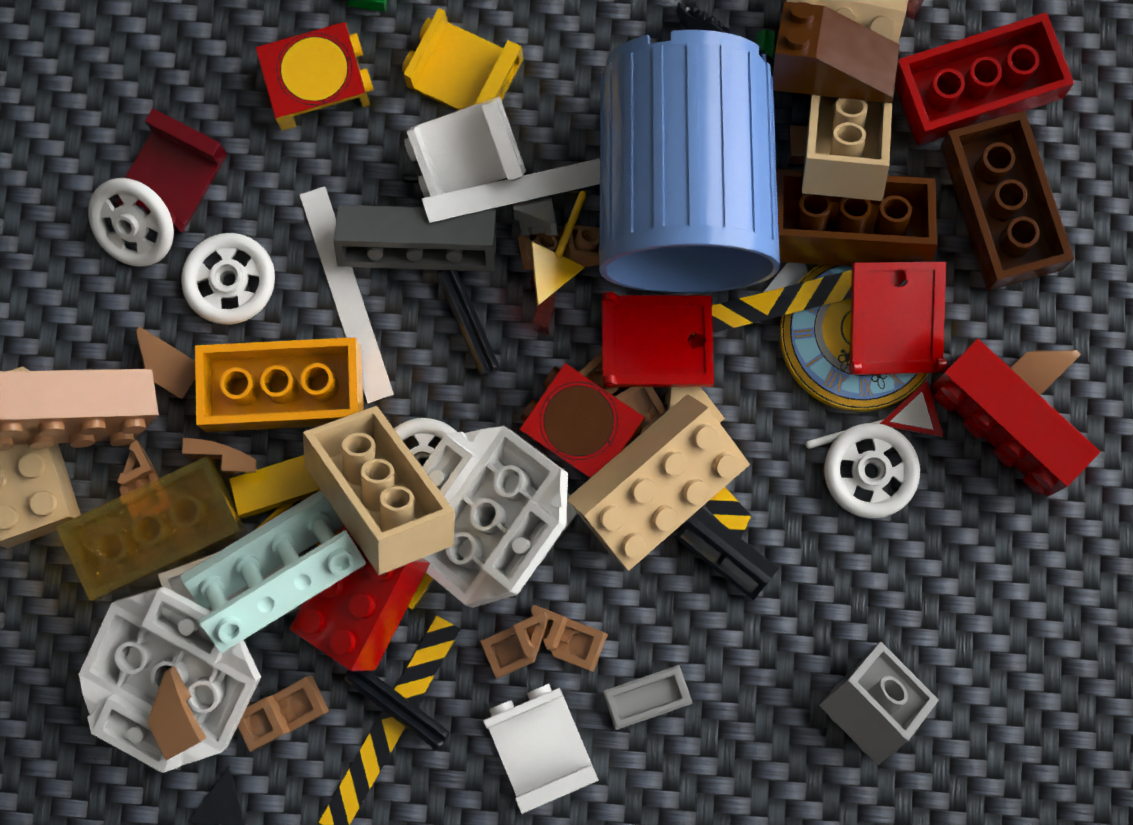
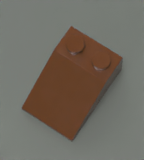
(832, 56)

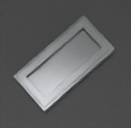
(647, 697)

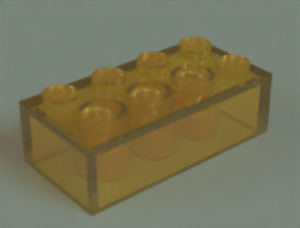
(151, 529)

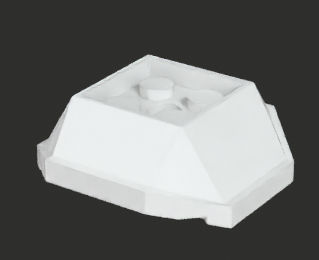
(489, 474)
(129, 661)

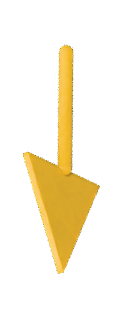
(550, 267)

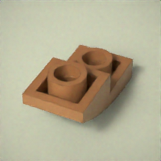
(581, 247)

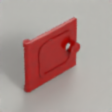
(897, 326)
(649, 342)

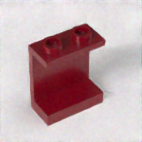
(176, 166)

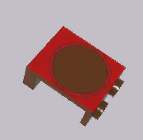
(580, 420)

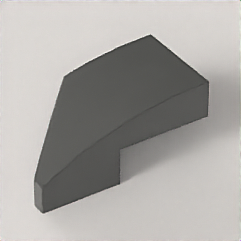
(536, 216)

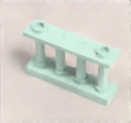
(261, 552)

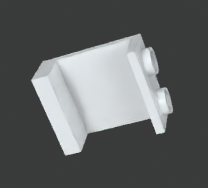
(465, 149)
(540, 748)

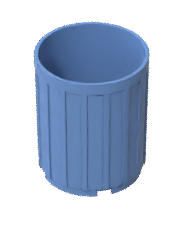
(688, 165)

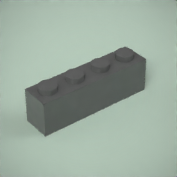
(407, 240)

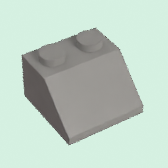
(879, 703)

